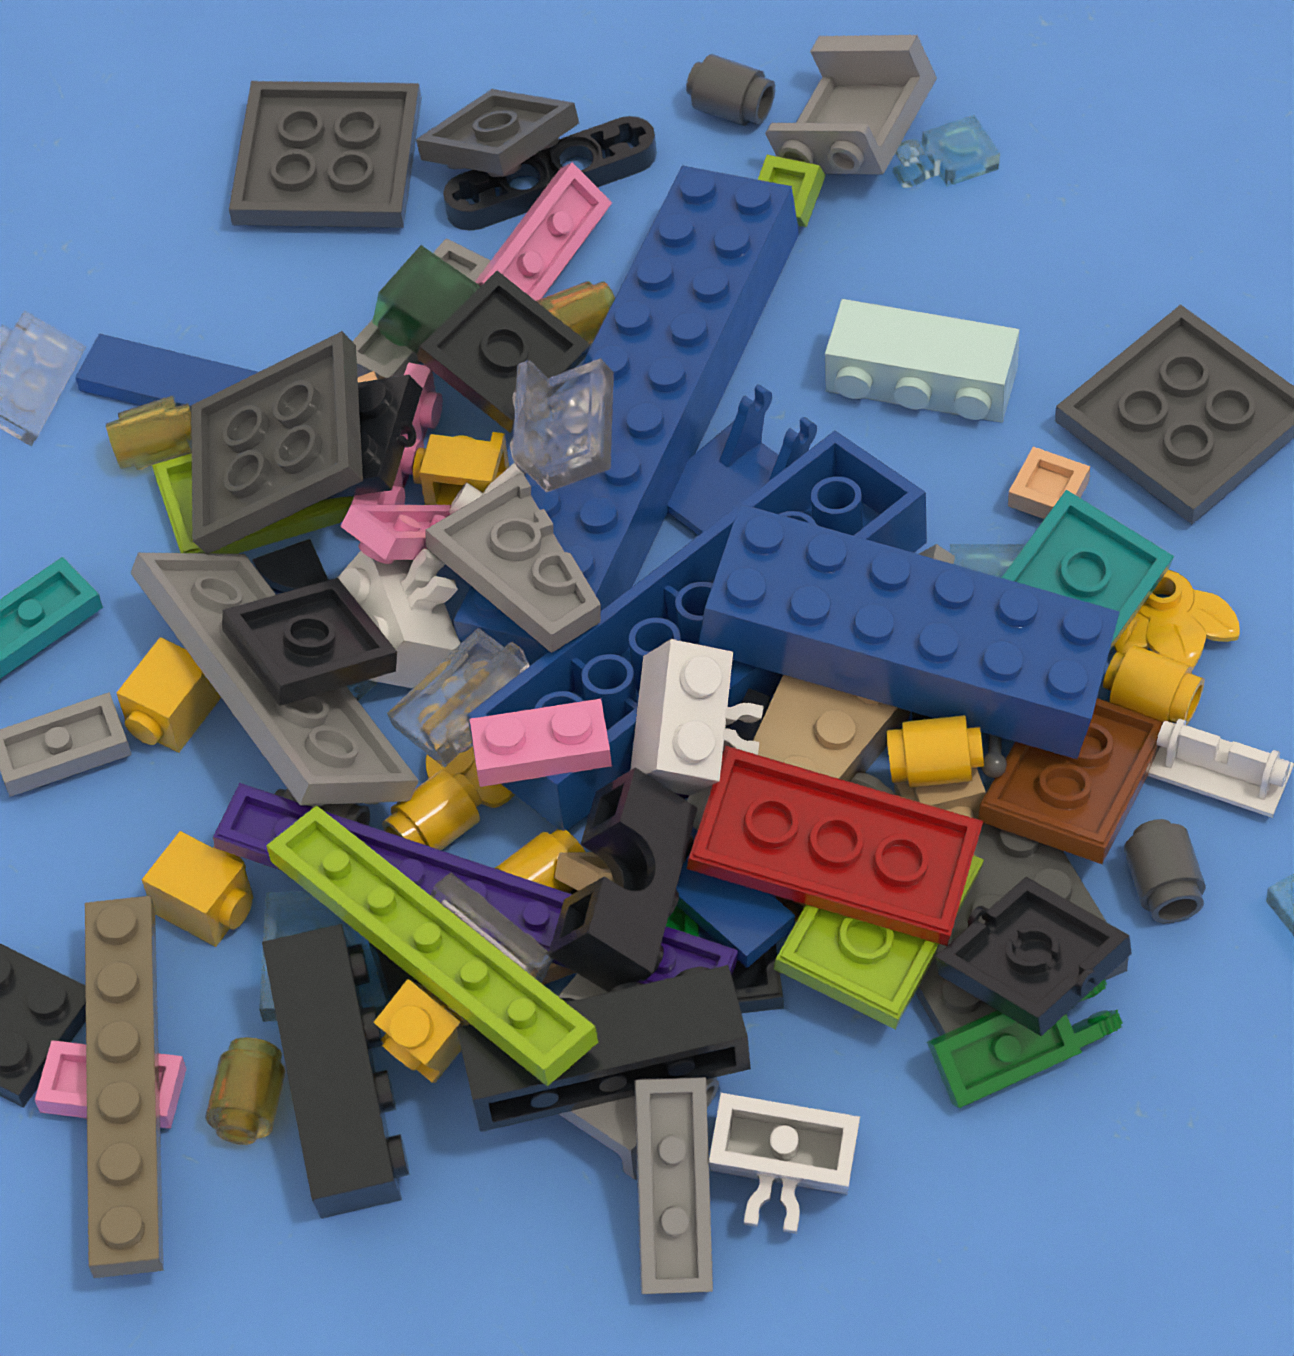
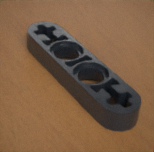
(619, 163)

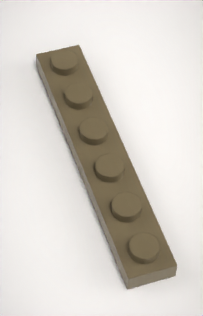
(122, 1088)

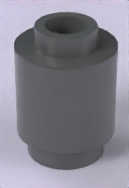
(730, 90)
(1165, 871)

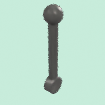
(994, 762)

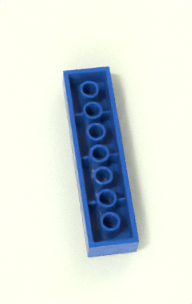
(827, 487)

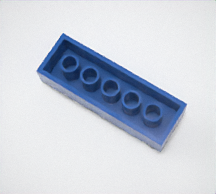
(909, 630)

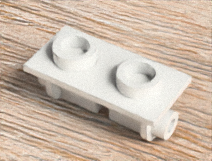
(1220, 768)

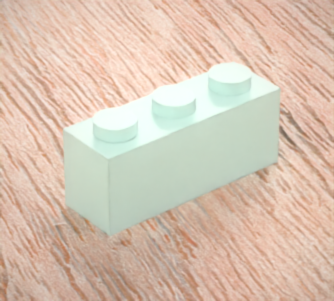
(922, 360)

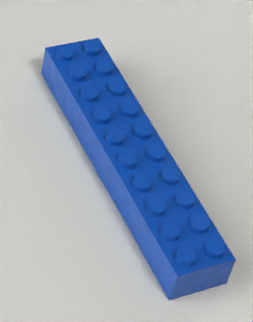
(672, 355)

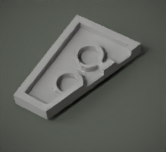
(517, 563)

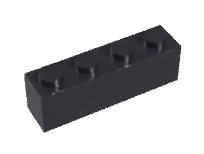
(643, 1032)
(333, 1071)

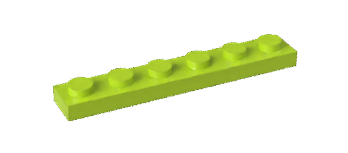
(433, 945)

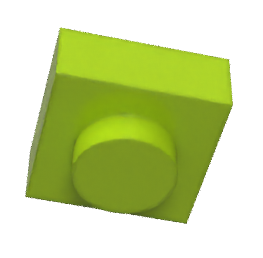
(802, 176)

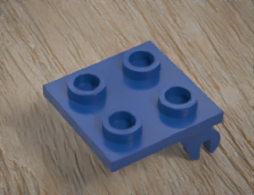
(734, 465)

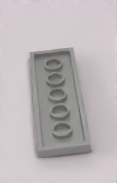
(317, 745)

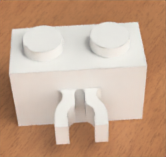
(408, 609)
(685, 716)
(784, 1147)

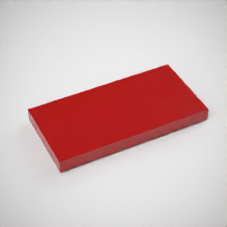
(835, 845)

